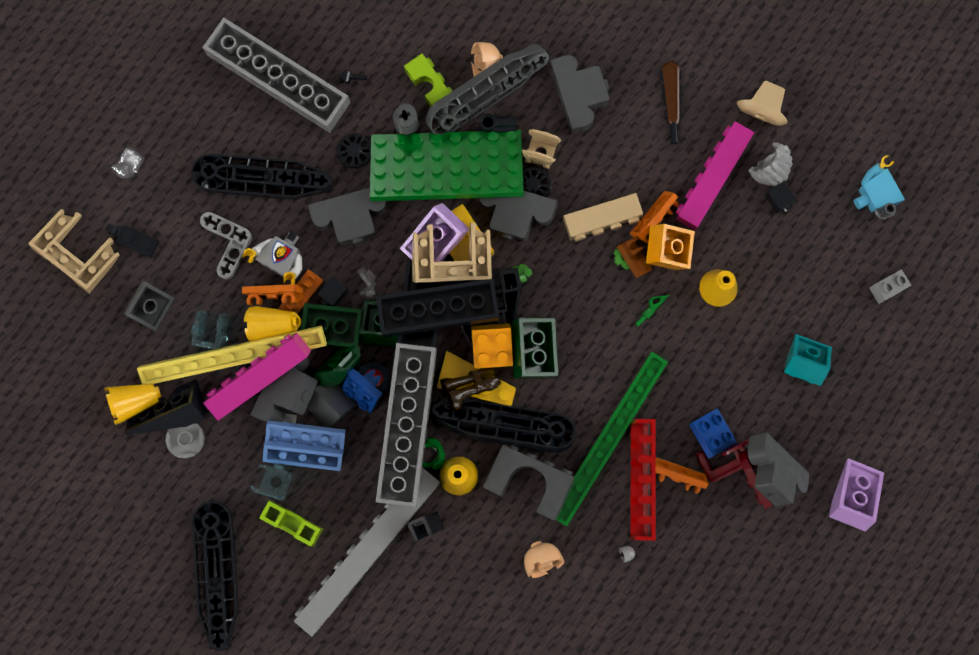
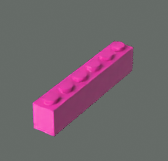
(715, 175)
(257, 376)

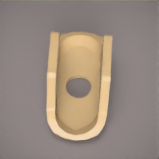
(765, 104)

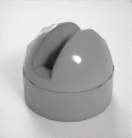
(628, 553)

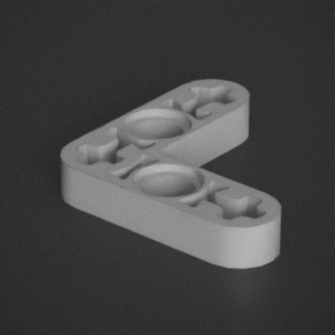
(234, 243)

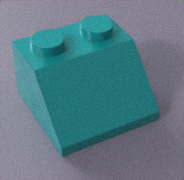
(808, 360)

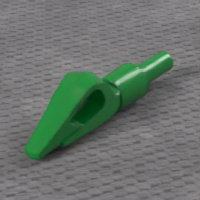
(652, 308)

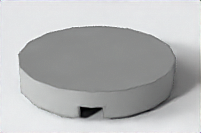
(188, 444)

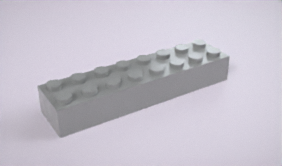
(276, 75)
(406, 425)

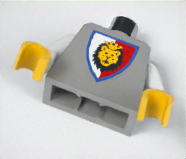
(278, 256)

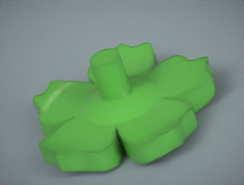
(620, 260)
(523, 272)

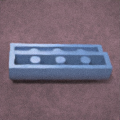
(304, 445)

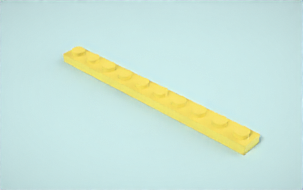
(222, 357)

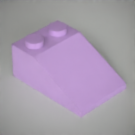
(447, 232)
(857, 495)

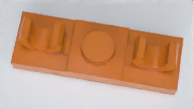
(654, 215)
(310, 284)
(272, 292)
(681, 474)

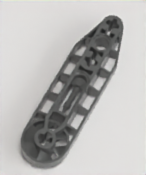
(486, 89)

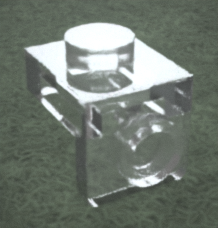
(128, 163)
(367, 277)

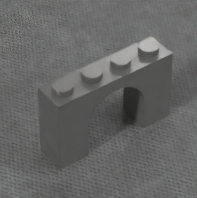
(511, 461)

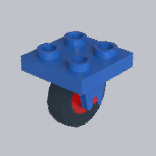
(367, 385)

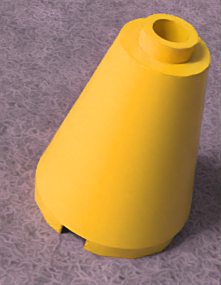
(718, 287)
(269, 322)
(131, 400)
(460, 485)

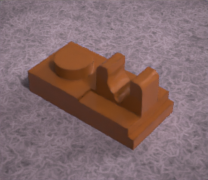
(634, 257)

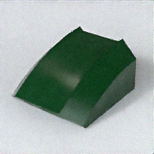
(370, 327)
(338, 366)

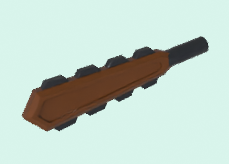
(672, 88)

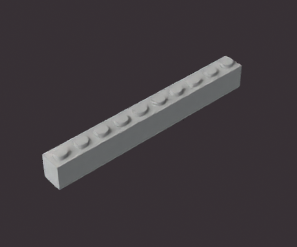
(360, 559)

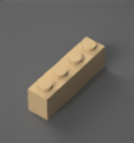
(603, 216)

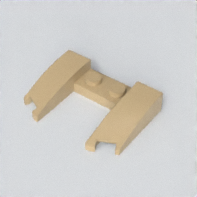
(48, 246)
(476, 268)

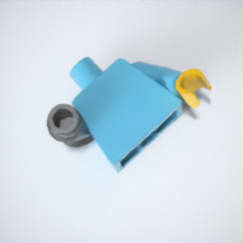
(879, 191)

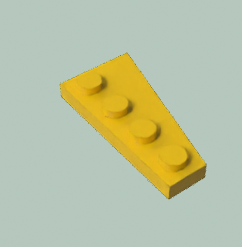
(457, 367)

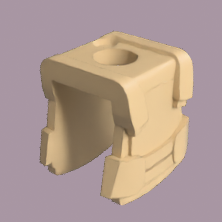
(541, 140)

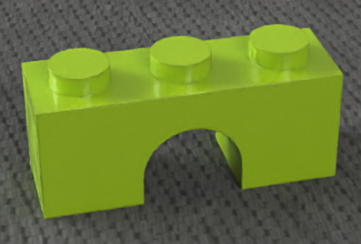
(422, 70)
(291, 522)

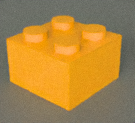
(670, 247)
(492, 346)

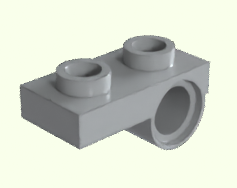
(890, 286)

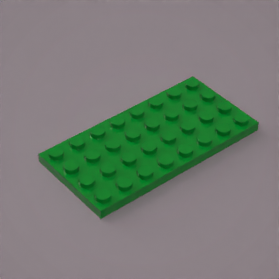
(446, 166)

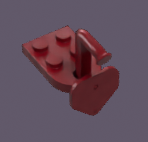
(741, 462)

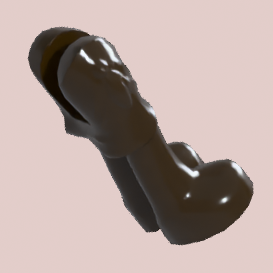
(482, 380)

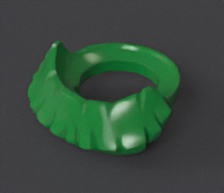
(438, 462)

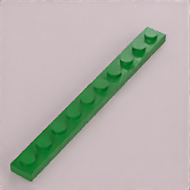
(611, 435)

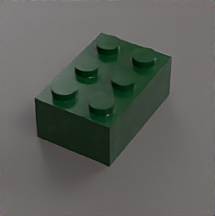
(338, 323)
(534, 348)

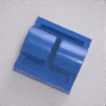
(712, 433)

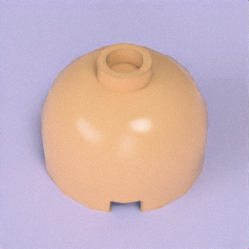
(484, 56)
(542, 558)

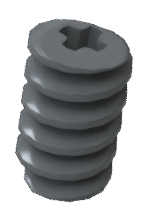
(405, 119)

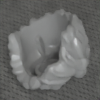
(774, 168)

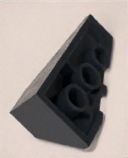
(178, 411)

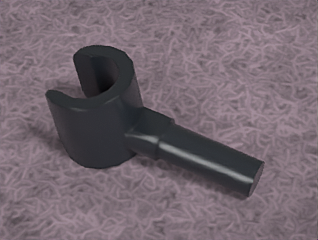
(347, 76)

